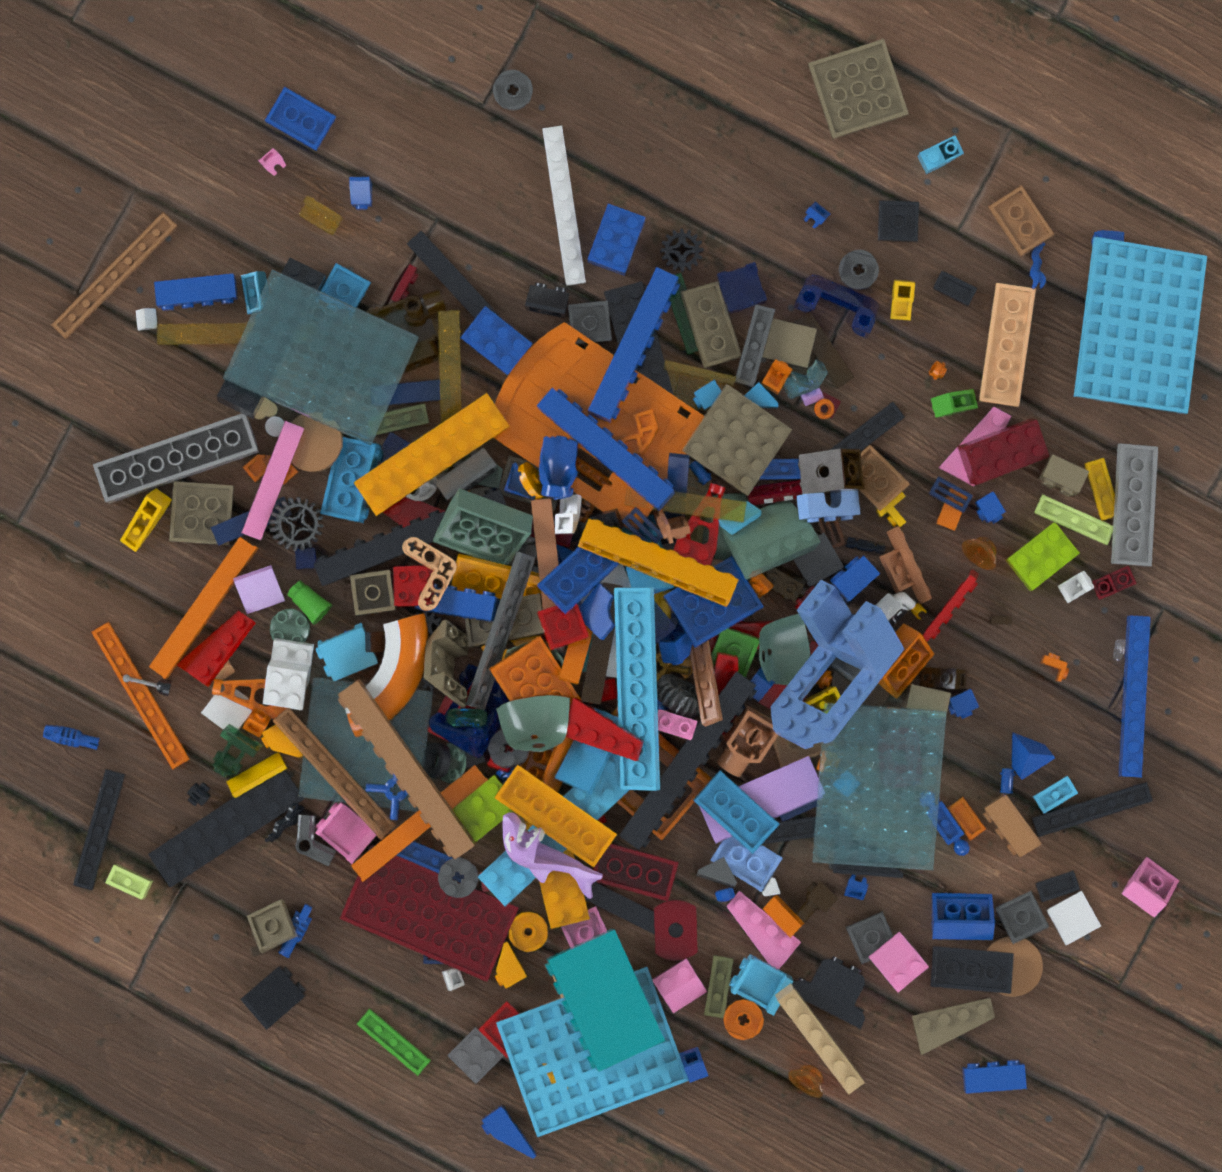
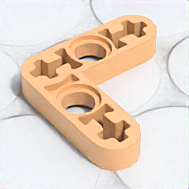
(439, 559)

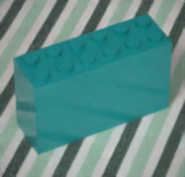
(604, 1000)

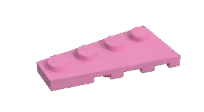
(992, 422)
(763, 931)

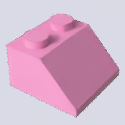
(1150, 887)
(898, 962)
(679, 985)

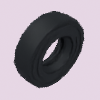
(444, 760)

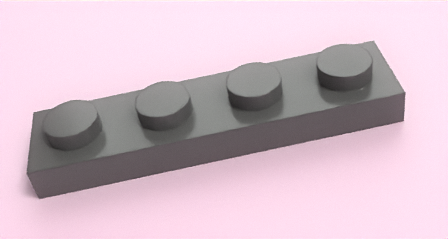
(755, 345)

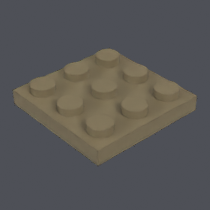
(197, 509)

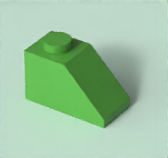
(954, 403)

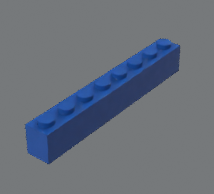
(633, 345)
(606, 449)
(1134, 696)

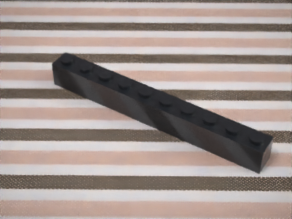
(383, 547)
(686, 762)

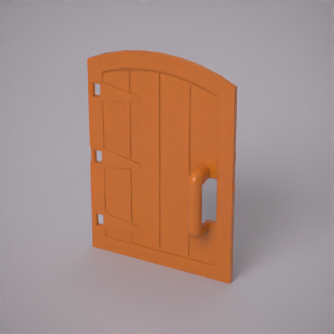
(578, 372)

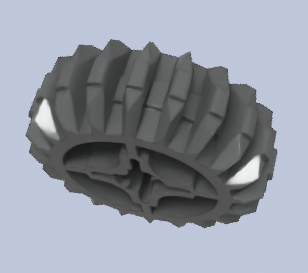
(300, 515)
(678, 695)

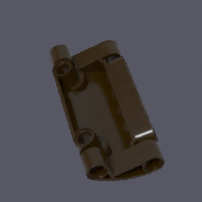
(419, 322)

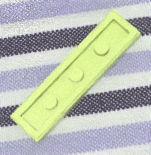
(1074, 519)

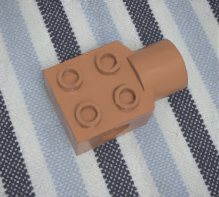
(747, 741)

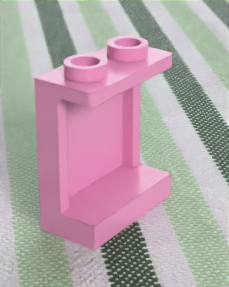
(676, 724)
(345, 832)

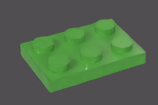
(738, 644)

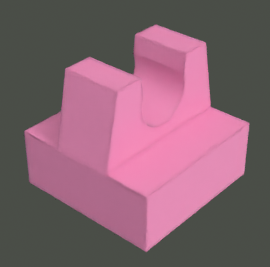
(270, 160)

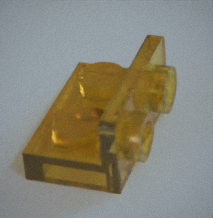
(320, 215)

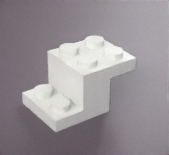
(288, 674)

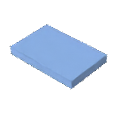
(752, 868)

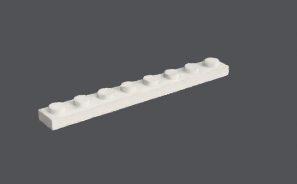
(564, 205)

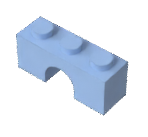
(843, 505)

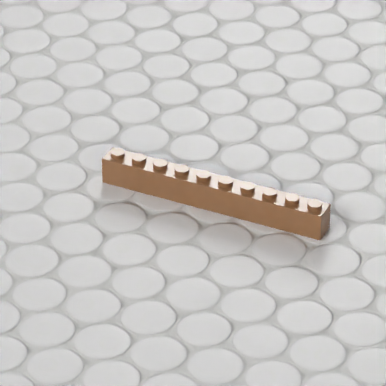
(406, 768)

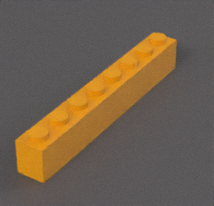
(658, 562)

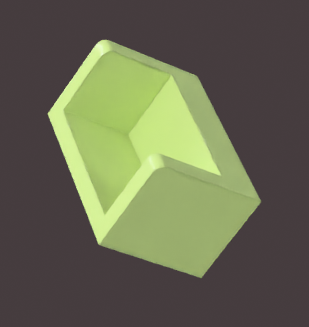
(129, 881)

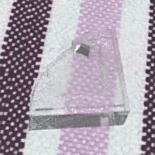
(1119, 649)

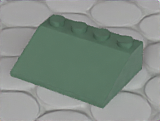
(483, 528)
(771, 539)

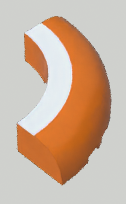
(400, 668)

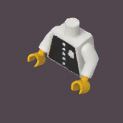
(897, 606)

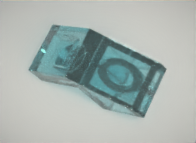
(801, 384)

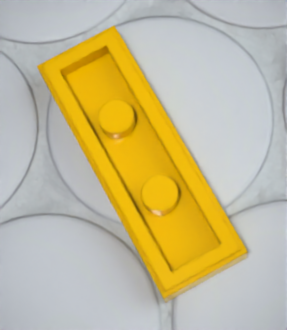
(1101, 488)
(256, 775)

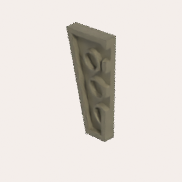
(947, 1023)

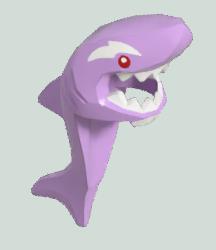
(528, 852)

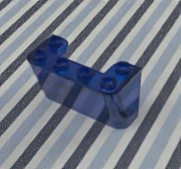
(820, 287)

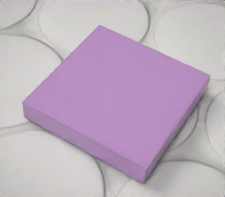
(259, 589)

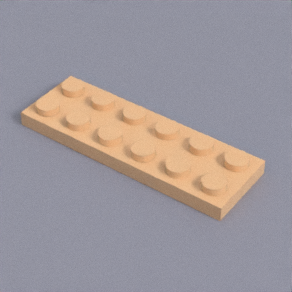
(1007, 345)

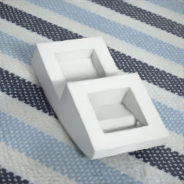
(569, 514)

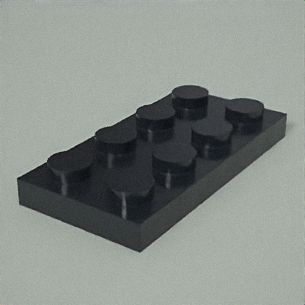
(972, 969)

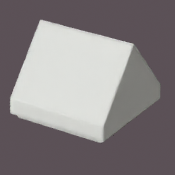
(146, 319)
(771, 888)
(453, 979)

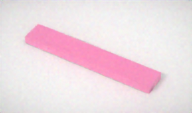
(272, 480)

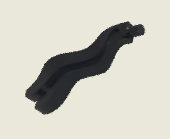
(290, 819)

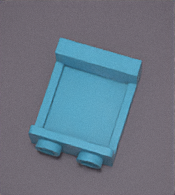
(346, 653)
(760, 983)

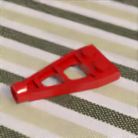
(700, 552)

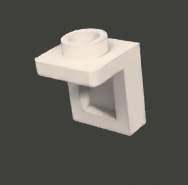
(1076, 586)

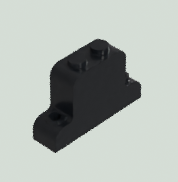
(834, 990)

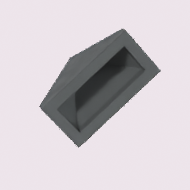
(718, 872)

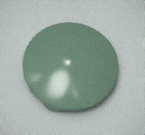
(290, 625)
(457, 764)

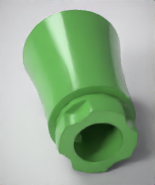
(309, 602)

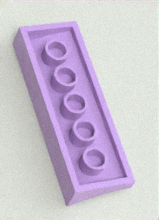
(776, 793)

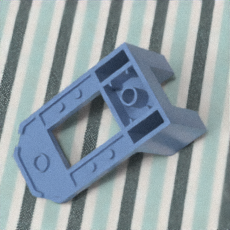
(857, 639)

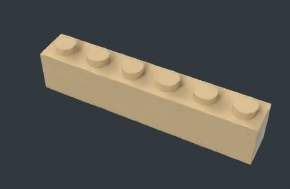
(819, 1038)

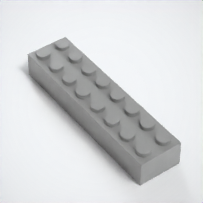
(176, 458)

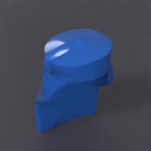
(558, 466)

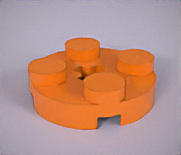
(749, 1029)

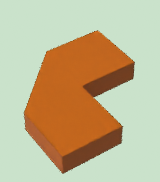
(647, 429)
(257, 466)

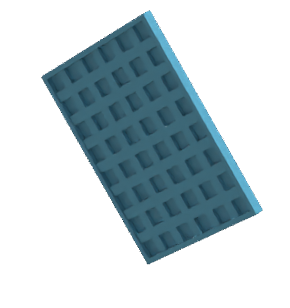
(1140, 325)
(549, 1038)

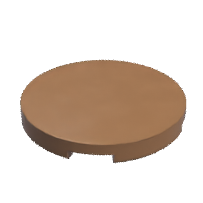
(317, 446)
(1026, 967)

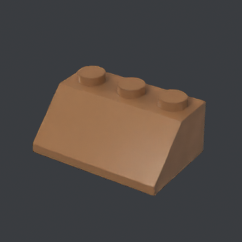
(1011, 826)

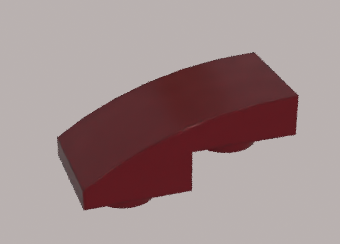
(1114, 582)

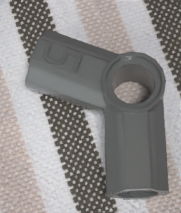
(317, 851)

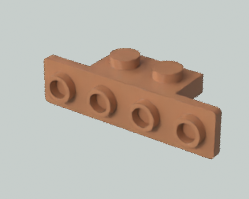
(673, 527)
(902, 567)

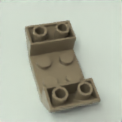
(440, 650)

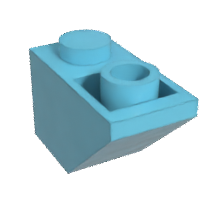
(940, 154)

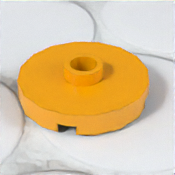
(530, 480)
(528, 942)

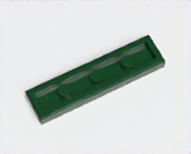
(682, 319)

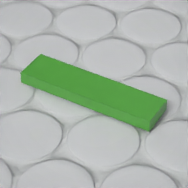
(393, 1042)

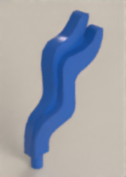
(1035, 273)

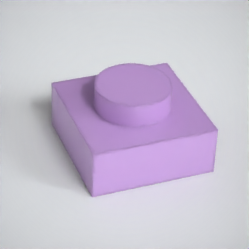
(812, 397)

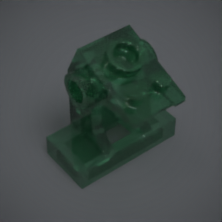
(227, 764)

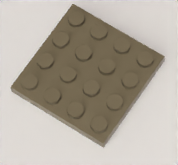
(858, 89)
(736, 440)

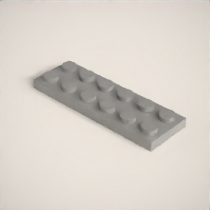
(1134, 505)

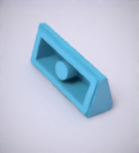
(253, 286)

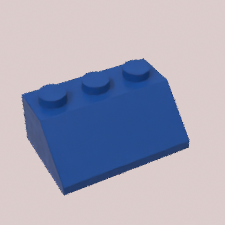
(962, 916)

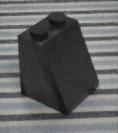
(274, 996)

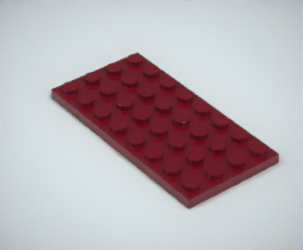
(413, 911)

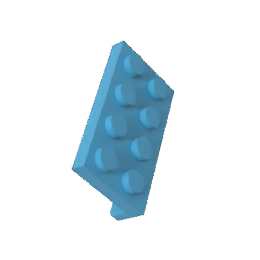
(341, 495)

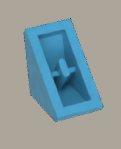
(761, 397)

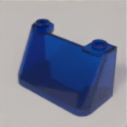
(468, 738)

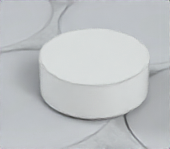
(274, 425)

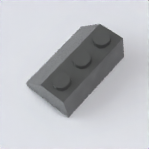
(466, 473)

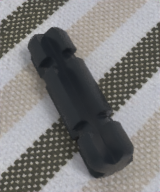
(865, 545)

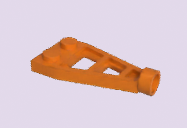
(255, 684)

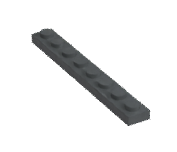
(500, 629)

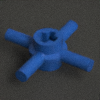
(390, 795)

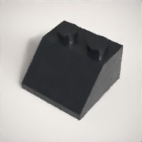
(547, 301)

